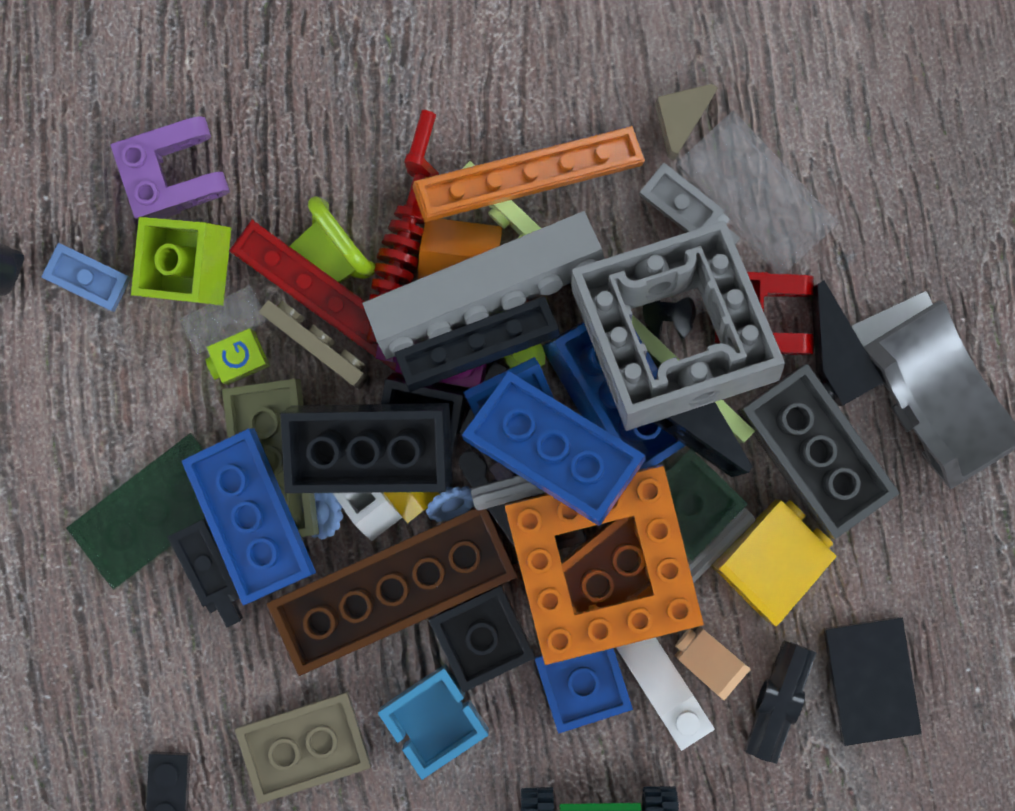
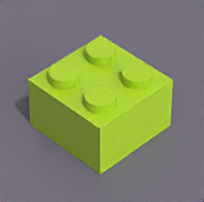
(181, 260)

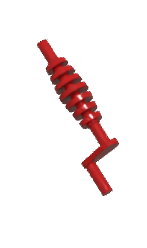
(406, 228)

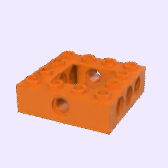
(571, 635)

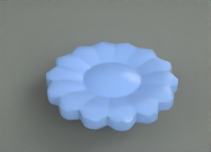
(450, 504)
(328, 514)

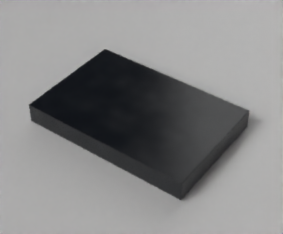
(872, 681)

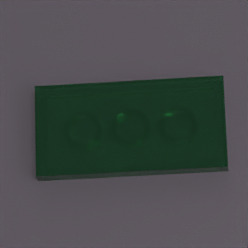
(136, 518)

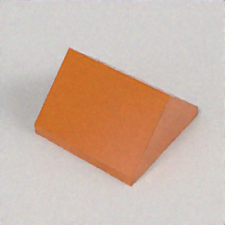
(453, 241)

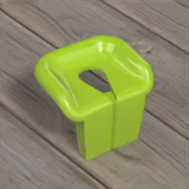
(330, 247)

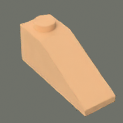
(710, 661)

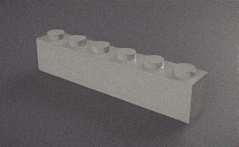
(483, 284)

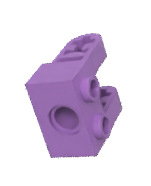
(143, 177)

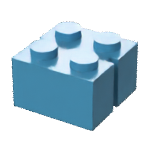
(434, 720)

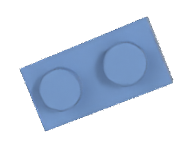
(86, 277)

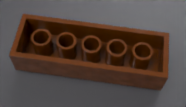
(391, 590)

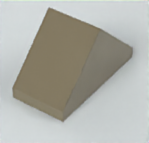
(679, 115)

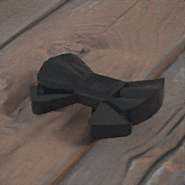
(680, 313)

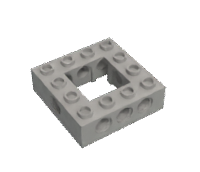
(696, 259)

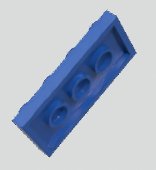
(554, 448)
(248, 516)

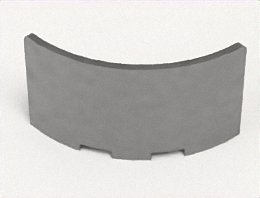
(942, 395)

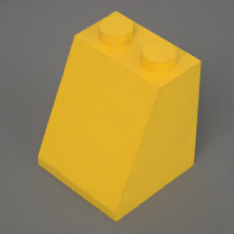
(775, 561)

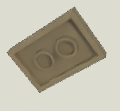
(315, 342)
(303, 747)

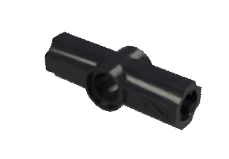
(780, 702)

